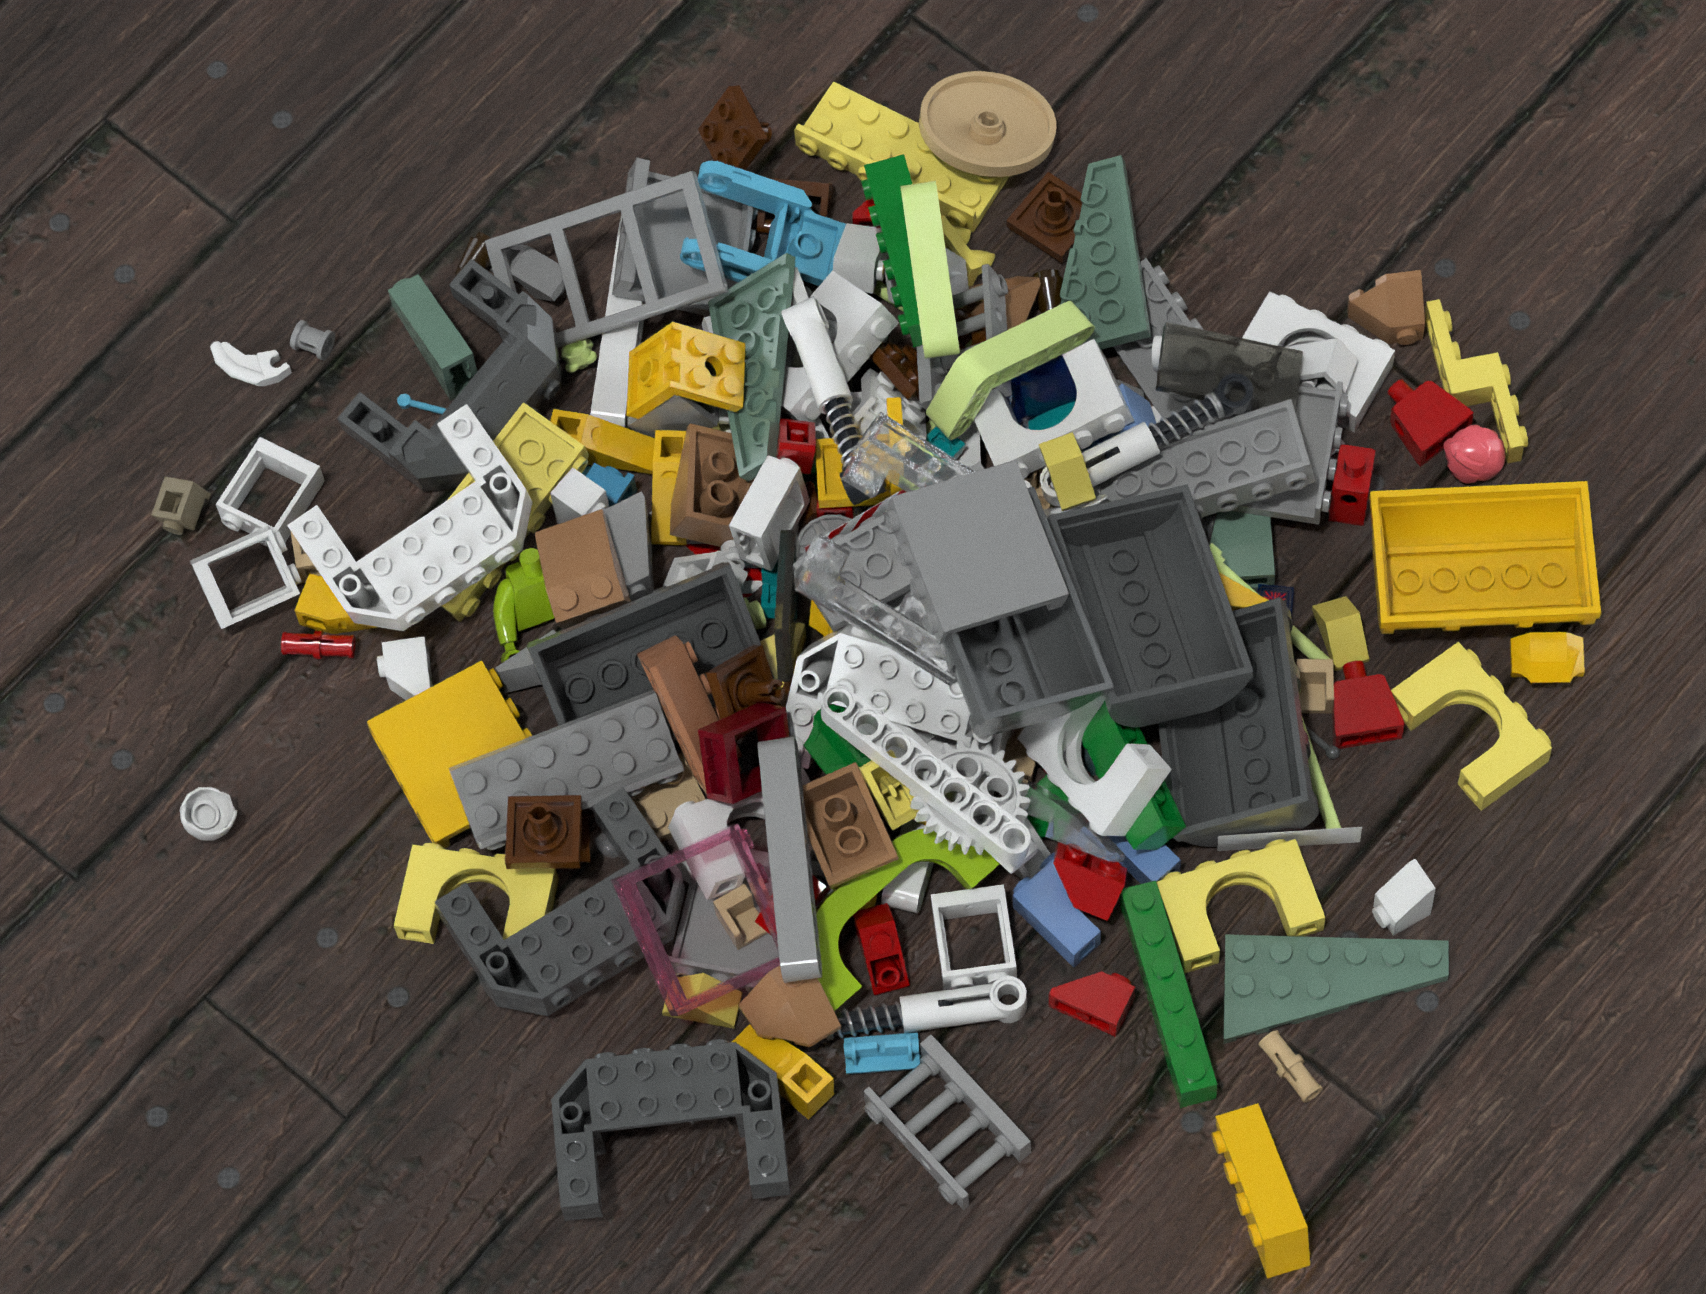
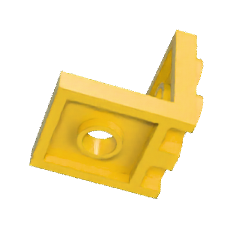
(675, 365)
(829, 465)

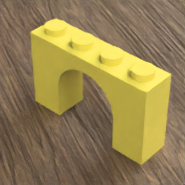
(1459, 679)
(1274, 870)
(437, 871)

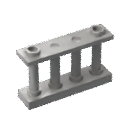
(993, 291)
(958, 1088)

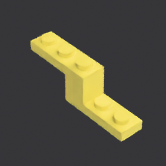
(1476, 380)

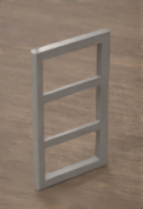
(626, 205)

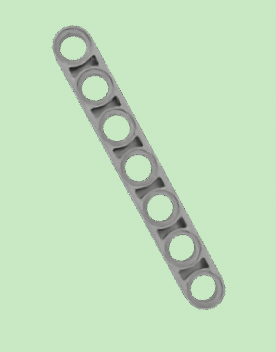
(789, 860)

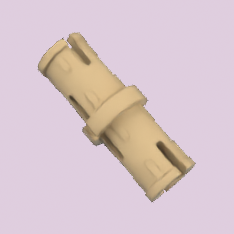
(1290, 1066)

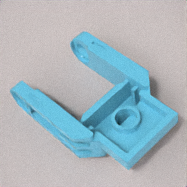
(793, 231)

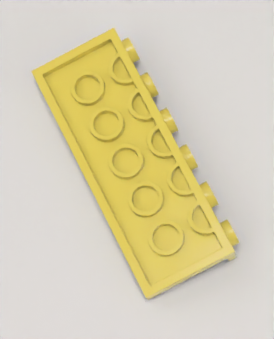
(858, 131)
(541, 459)

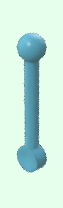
(405, 402)

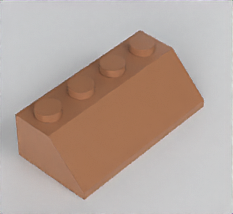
(681, 696)

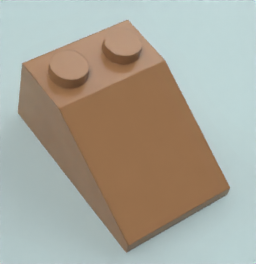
(706, 487)
(581, 569)
(845, 826)

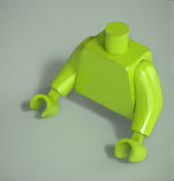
(520, 600)

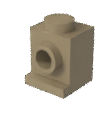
(179, 504)

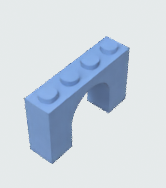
(1050, 912)

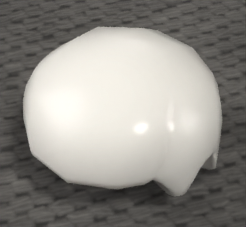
(207, 813)

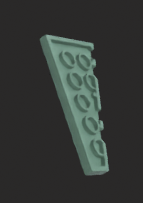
(1104, 263)
(754, 316)
(1304, 978)

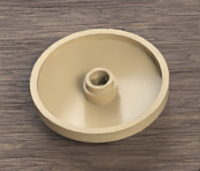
(987, 124)

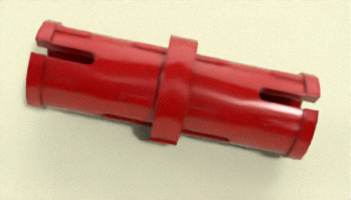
(318, 644)

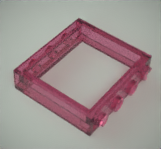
(649, 939)

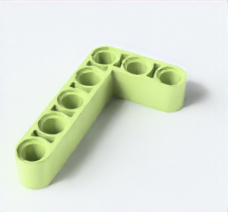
(930, 269)
(1001, 360)

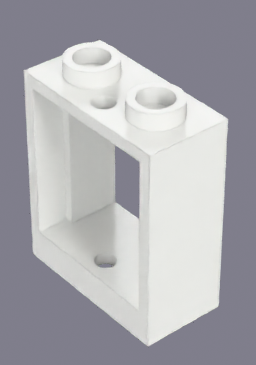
(278, 460)
(771, 505)
(288, 573)
(972, 903)

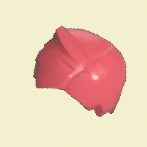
(1474, 454)

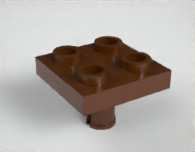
(733, 130)
(1048, 216)
(900, 366)
(744, 682)
(543, 832)

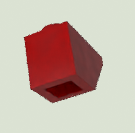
(1089, 880)
(881, 948)

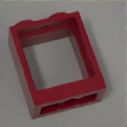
(720, 753)

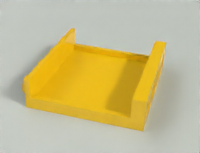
(440, 730)

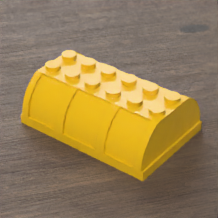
(1484, 556)

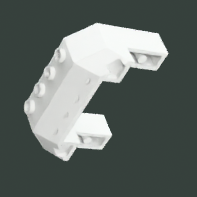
(438, 552)
(885, 682)

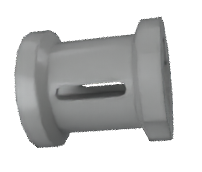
(312, 340)

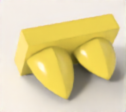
(956, 240)

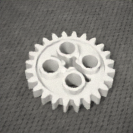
(976, 763)

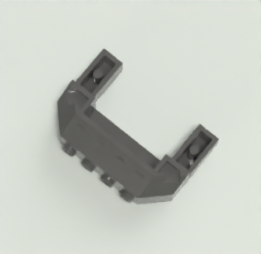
(517, 372)
(579, 940)
(664, 1090)

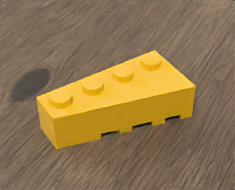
(1262, 1190)

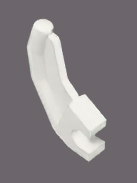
(249, 368)

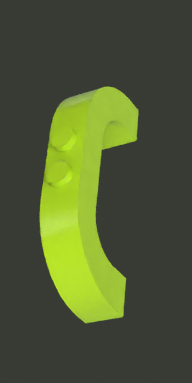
(854, 894)

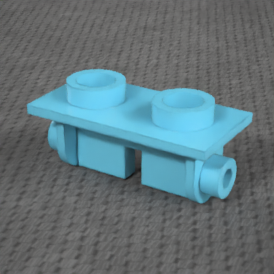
(881, 1053)

